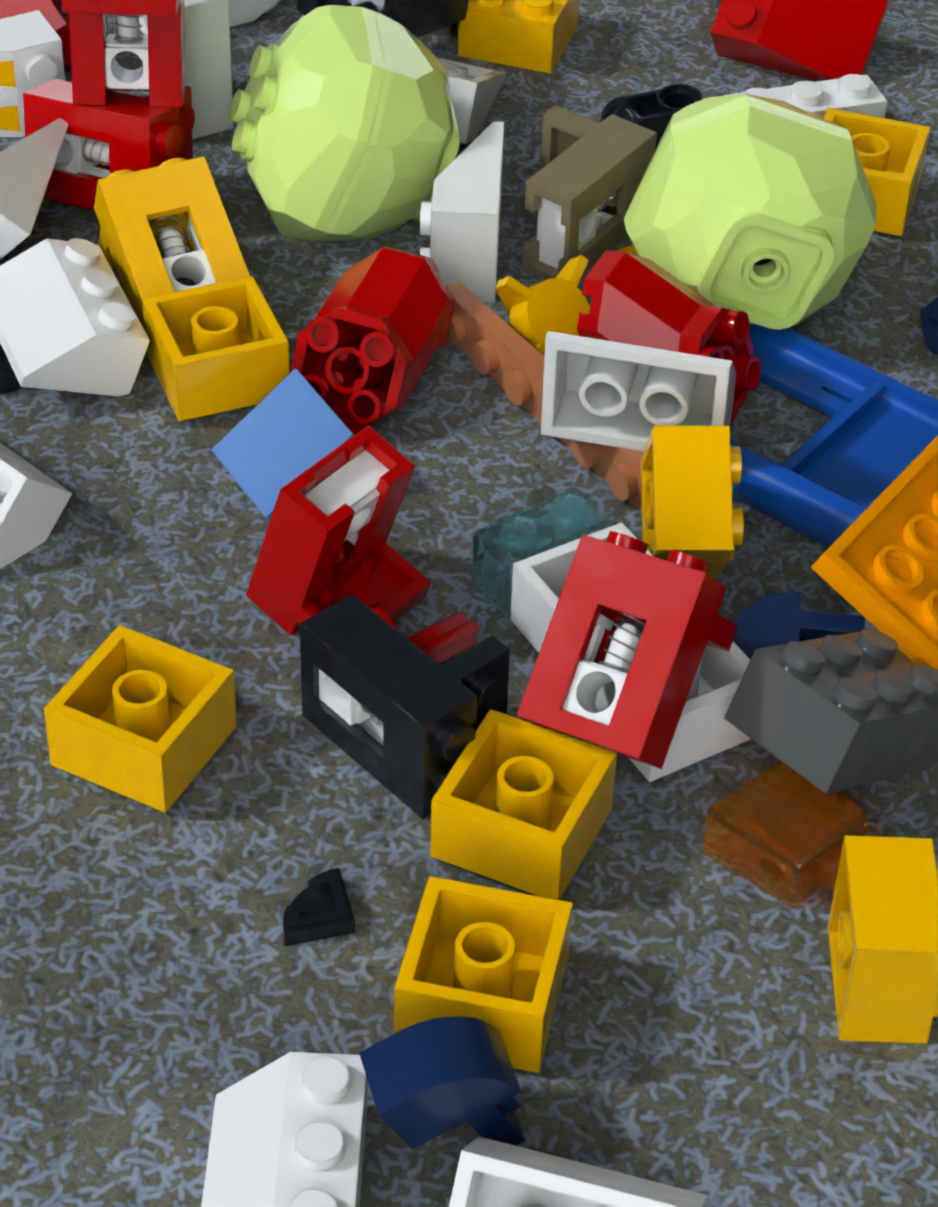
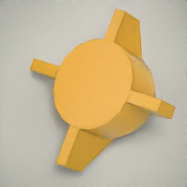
(545, 305)

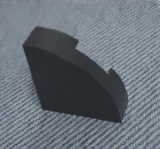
(319, 911)

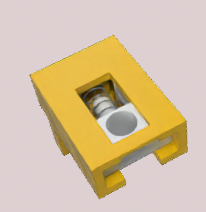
(165, 215)

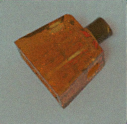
(782, 833)

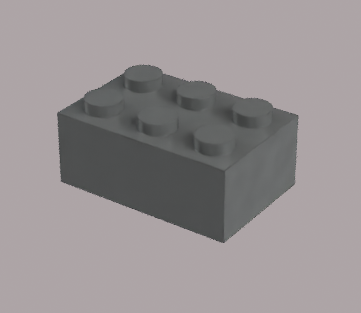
(840, 709)

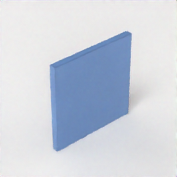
(280, 440)

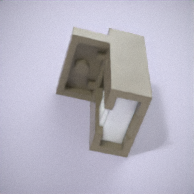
(583, 188)

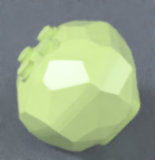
(344, 125)
(754, 207)

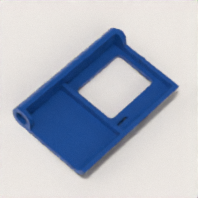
(851, 459)

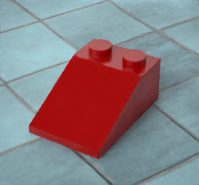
(800, 36)

